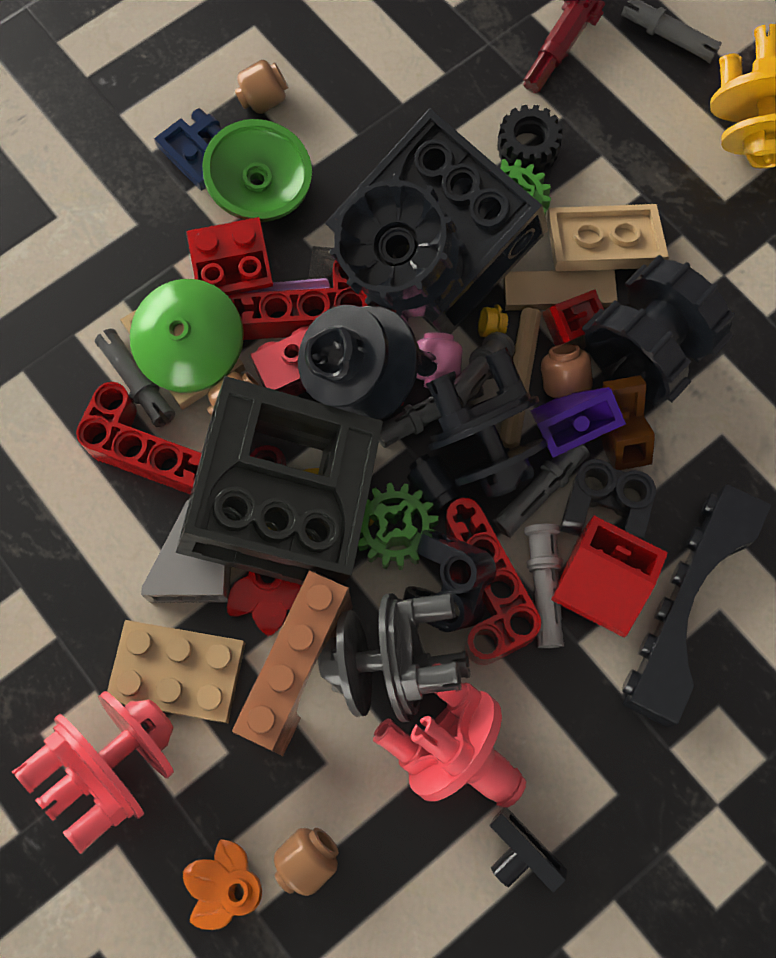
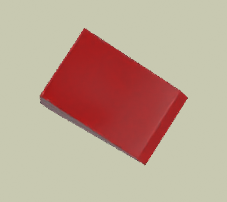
(569, 316)

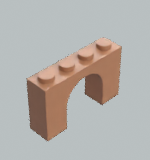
(272, 705)

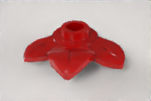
(264, 600)

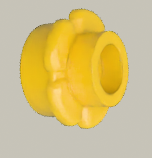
(492, 321)

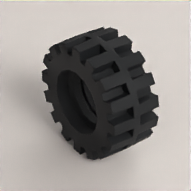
(536, 123)

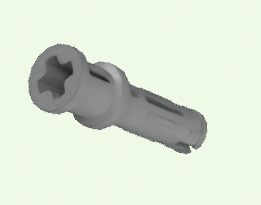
(545, 566)

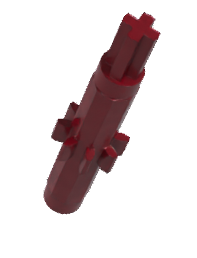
(562, 38)

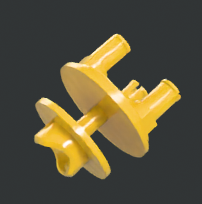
(750, 102)

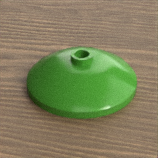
(260, 152)
(204, 349)

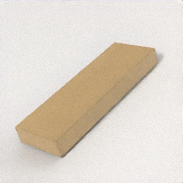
(548, 288)

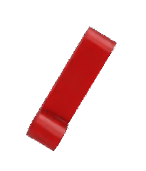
(294, 305)
(122, 437)
(500, 609)

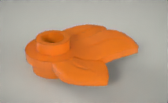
(215, 883)

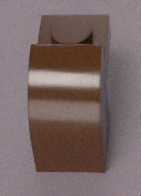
(634, 442)

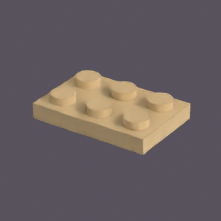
(605, 237)
(177, 670)

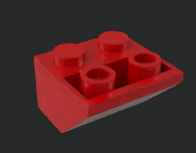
(231, 256)
(609, 576)

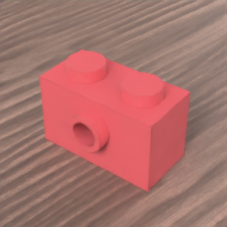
(278, 364)

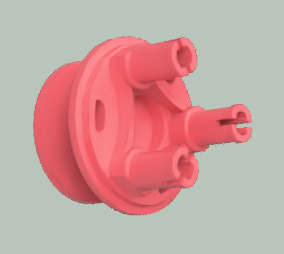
(92, 770)

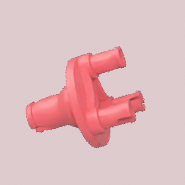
(455, 749)

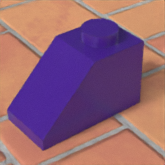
(577, 419)

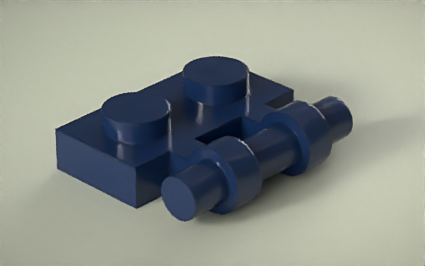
(186, 145)

